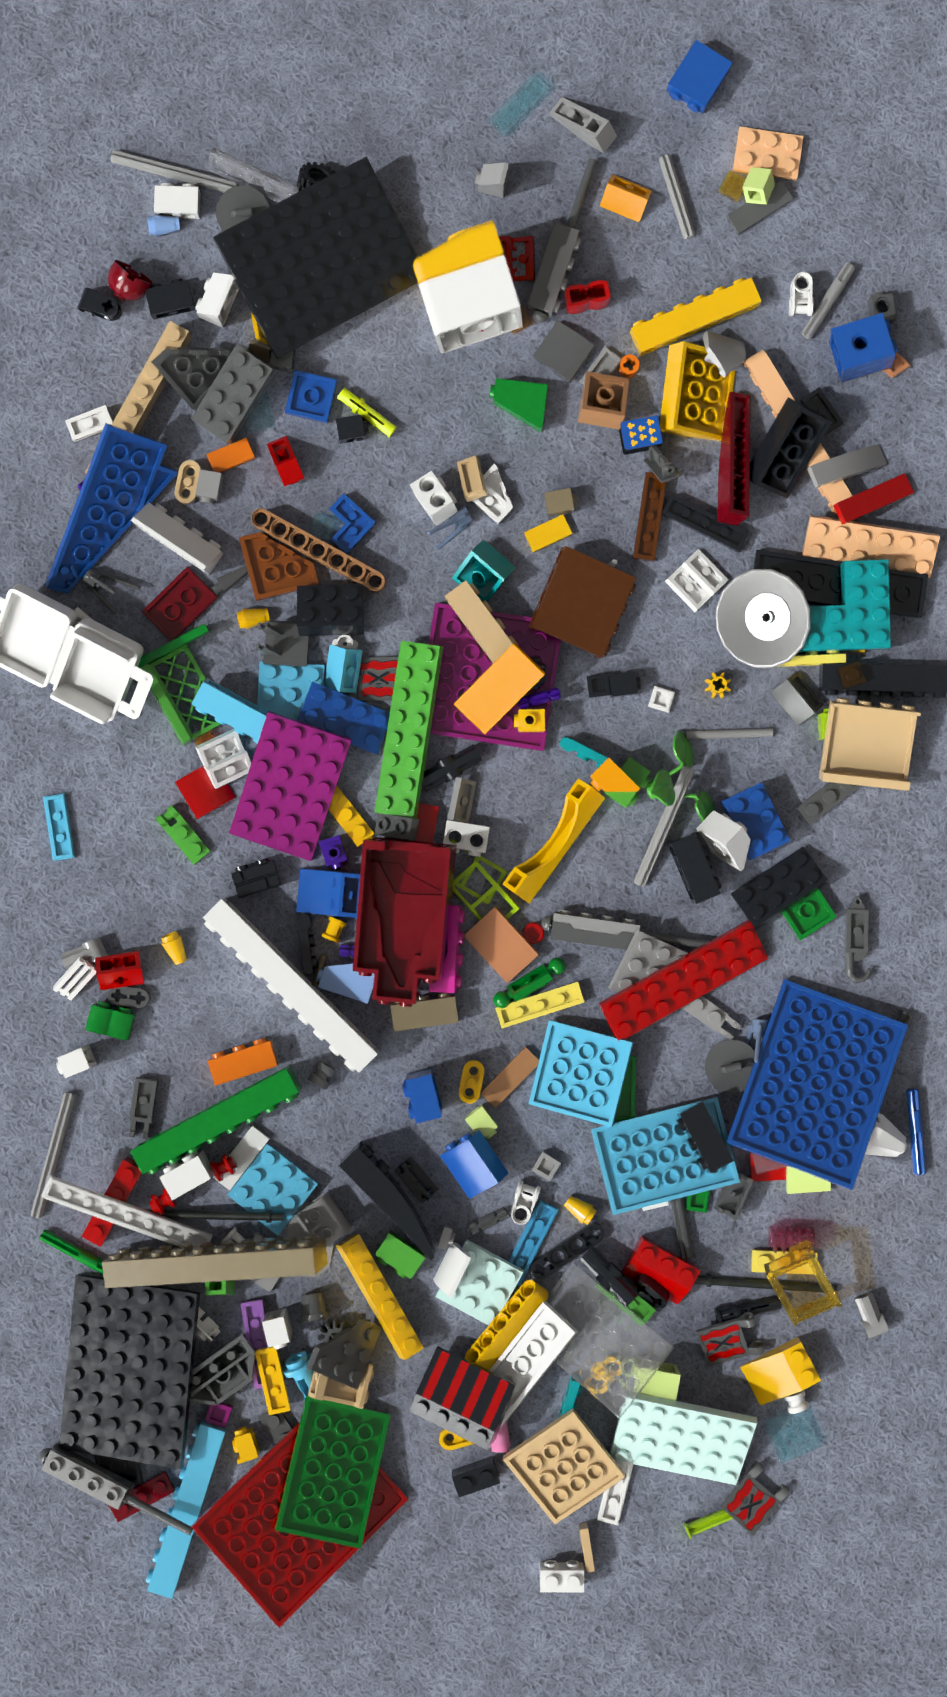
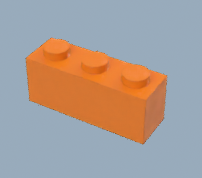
(242, 1061)

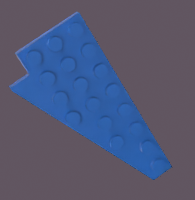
(118, 484)

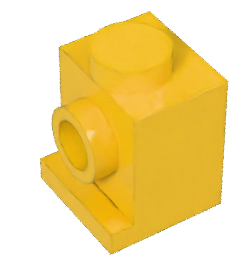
(538, 724)
(245, 1444)

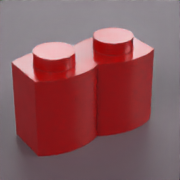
(582, 297)

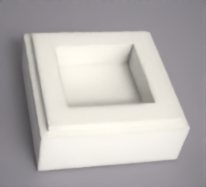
(661, 699)

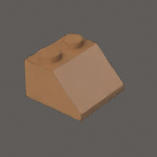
(603, 400)

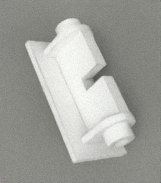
(206, 1328)

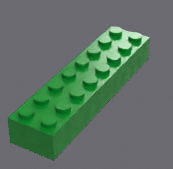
(216, 1119)

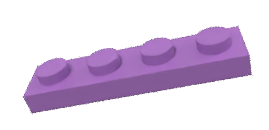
(253, 1314)

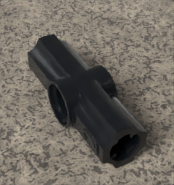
(450, 767)
(609, 1276)

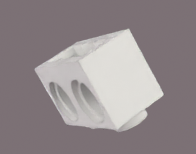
(434, 497)
(467, 831)

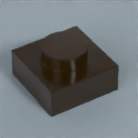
(851, 675)

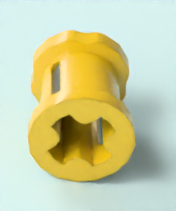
(334, 929)

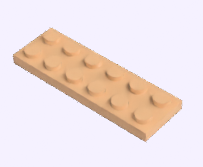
(860, 541)

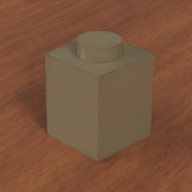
(560, 502)

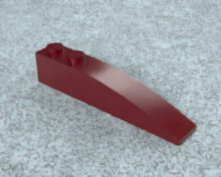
(735, 461)

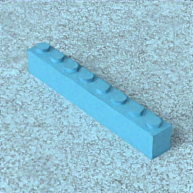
(187, 1508)

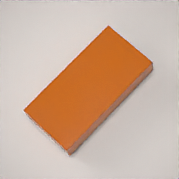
(231, 456)

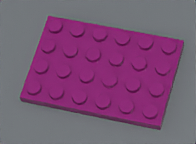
(290, 785)

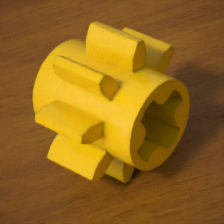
(711, 687)

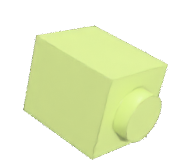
(758, 185)
(481, 1120)

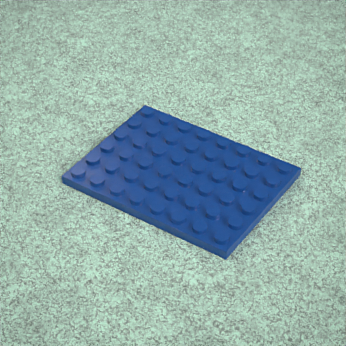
(817, 1084)

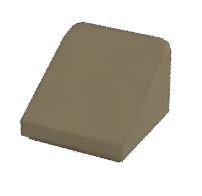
(261, 349)

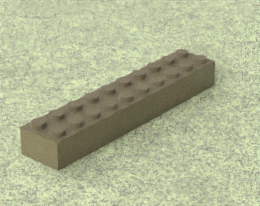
(215, 1262)

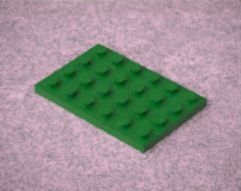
(333, 1472)

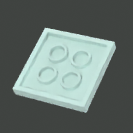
(484, 1284)

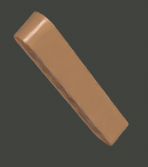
(310, 543)

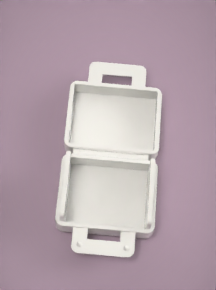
(84, 662)

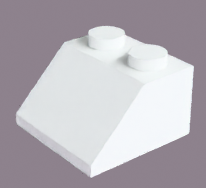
(217, 299)
(725, 839)

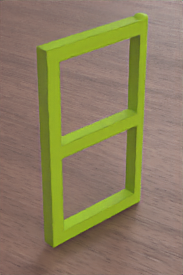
(462, 886)
(496, 886)

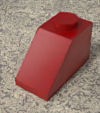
(285, 461)

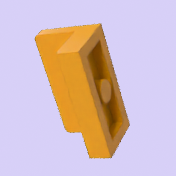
(625, 198)

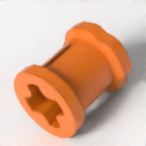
(633, 360)

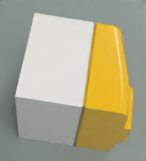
(468, 288)

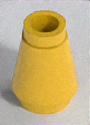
(251, 617)
(174, 947)
(581, 1210)

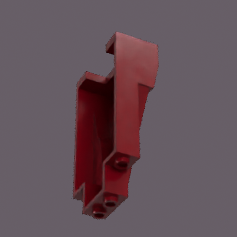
(403, 915)

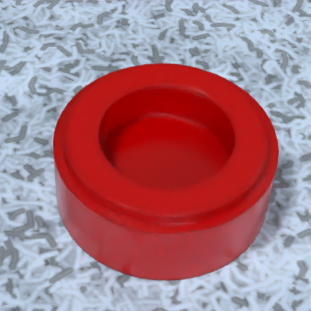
(533, 933)

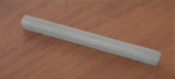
(171, 171)
(663, 827)
(53, 1151)

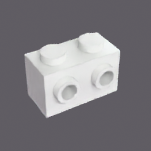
(561, 1576)

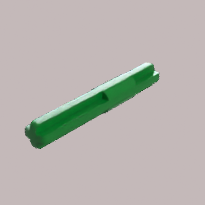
(72, 1250)

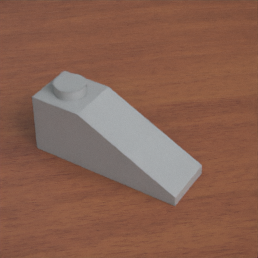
(584, 124)

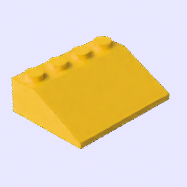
(693, 394)

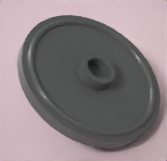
(238, 205)
(730, 1065)

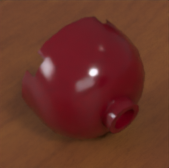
(127, 282)

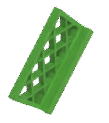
(165, 698)

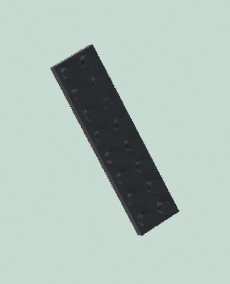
(822, 581)

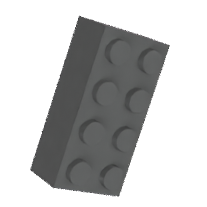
(234, 394)

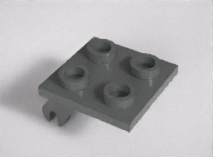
(283, 645)

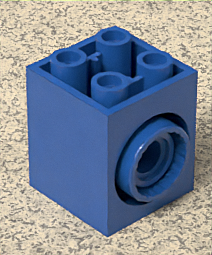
(875, 345)

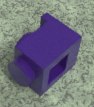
(333, 843)

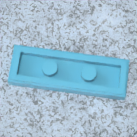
(59, 827)

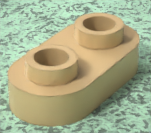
(187, 482)

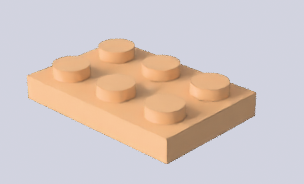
(769, 151)

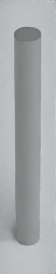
(733, 733)

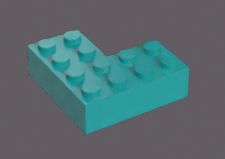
(862, 617)

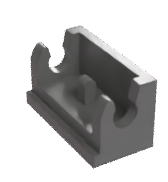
(733, 1196)

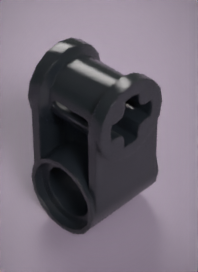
(96, 303)

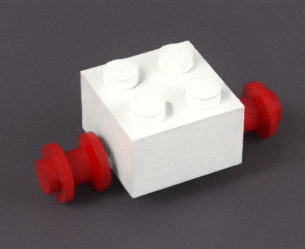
(187, 1175)

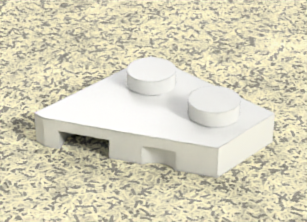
(496, 502)

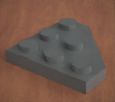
(191, 370)
(346, 1354)

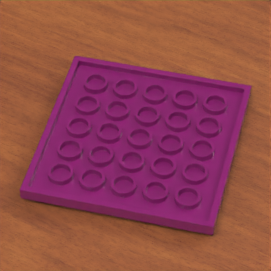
(465, 663)

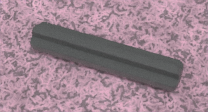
(682, 1228)

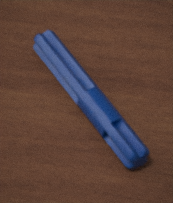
(916, 1131)

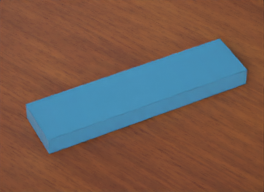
(533, 1236)

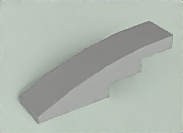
(846, 465)

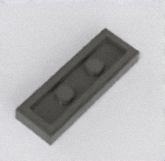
(752, 213)

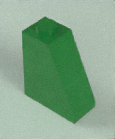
(521, 400)

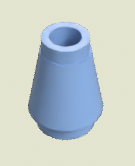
(162, 225)

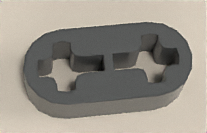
(128, 1002)

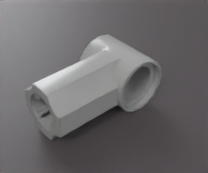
(89, 951)
(870, 1314)

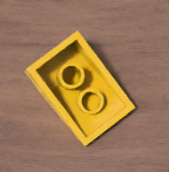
(780, 1372)

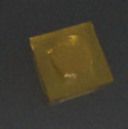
(732, 186)

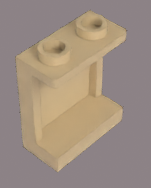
(331, 1390)

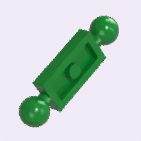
(530, 982)

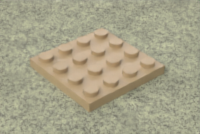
(564, 1466)

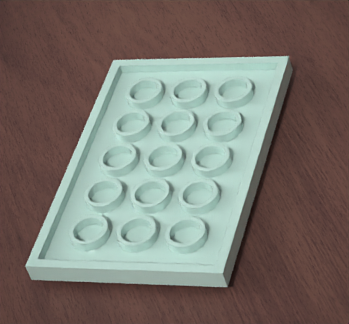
(683, 1438)

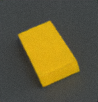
(548, 533)

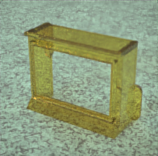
(798, 1256)

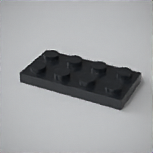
(779, 888)

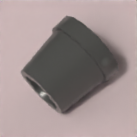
(313, 1307)

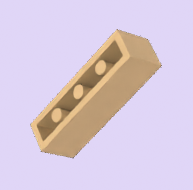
(479, 621)

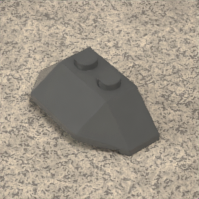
(223, 1372)

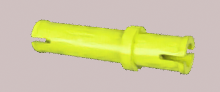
(346, 397)

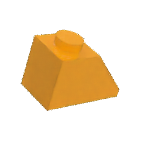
(611, 779)

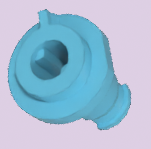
(296, 1367)

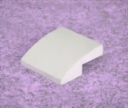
(703, 573)
(224, 758)
(452, 1269)

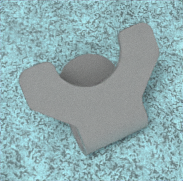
(322, 1219)

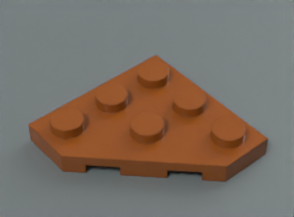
(274, 567)

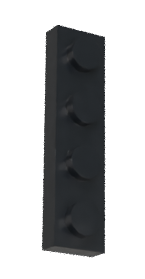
(704, 523)

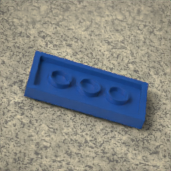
(345, 717)

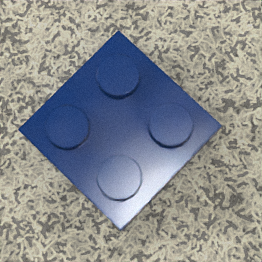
(311, 396)

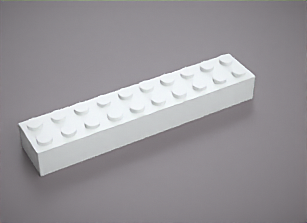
(290, 984)

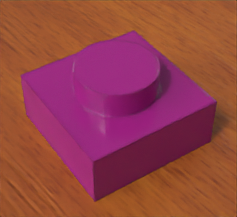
(219, 1414)

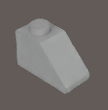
(493, 179)

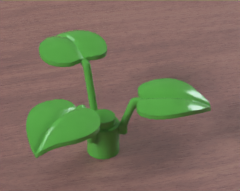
(662, 785)

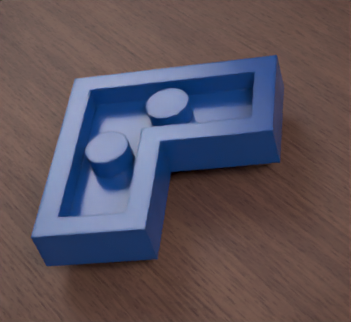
(355, 522)

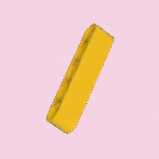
(507, 1324)

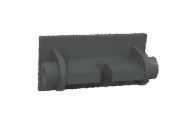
(661, 465)

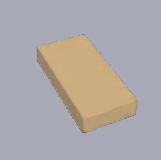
(472, 478)
(586, 1546)

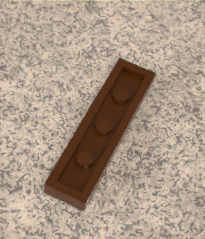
(649, 518)

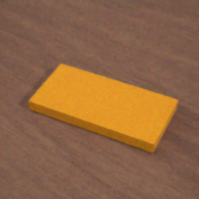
(499, 688)

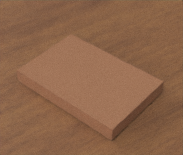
(501, 944)

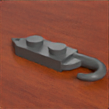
(856, 938)

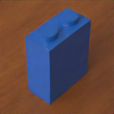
(699, 77)
(473, 1163)

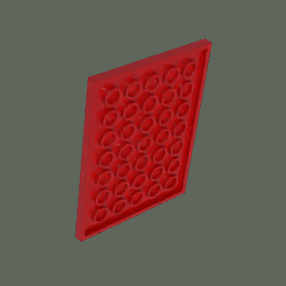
(274, 1565)

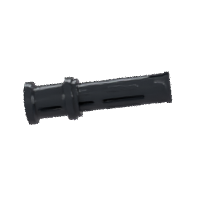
(773, 1304)

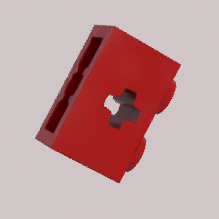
(119, 970)

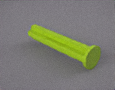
(706, 1522)

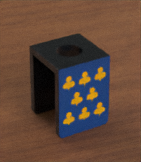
(640, 434)

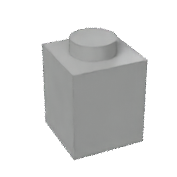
(209, 486)

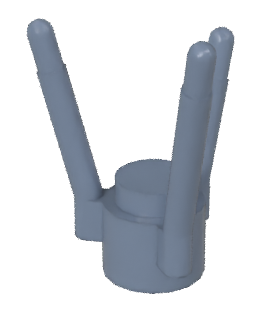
(459, 519)
(758, 1030)

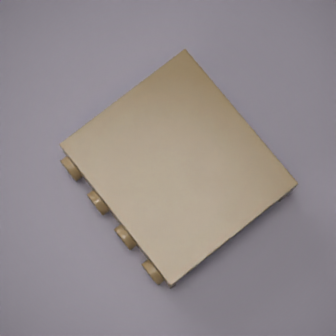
(868, 744)

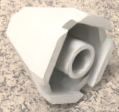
(886, 1139)

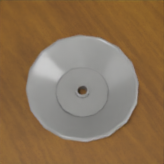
(743, 621)

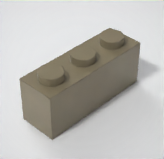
(425, 1012)

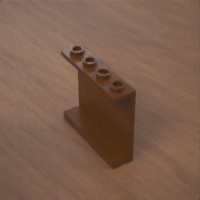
(583, 602)

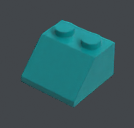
(484, 569)

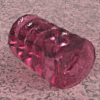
(788, 1238)

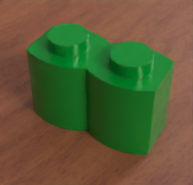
(110, 1021)

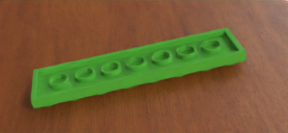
(409, 729)

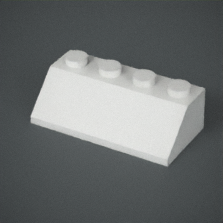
(177, 537)

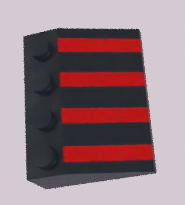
(463, 1398)

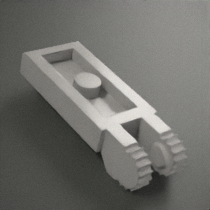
(710, 1015)

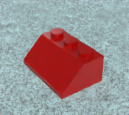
(663, 1266)

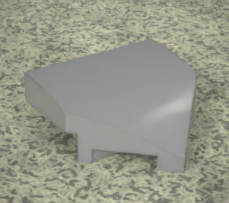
(724, 352)

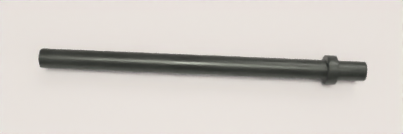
(267, 1216)
(755, 1283)

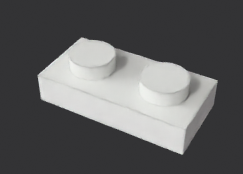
(88, 423)

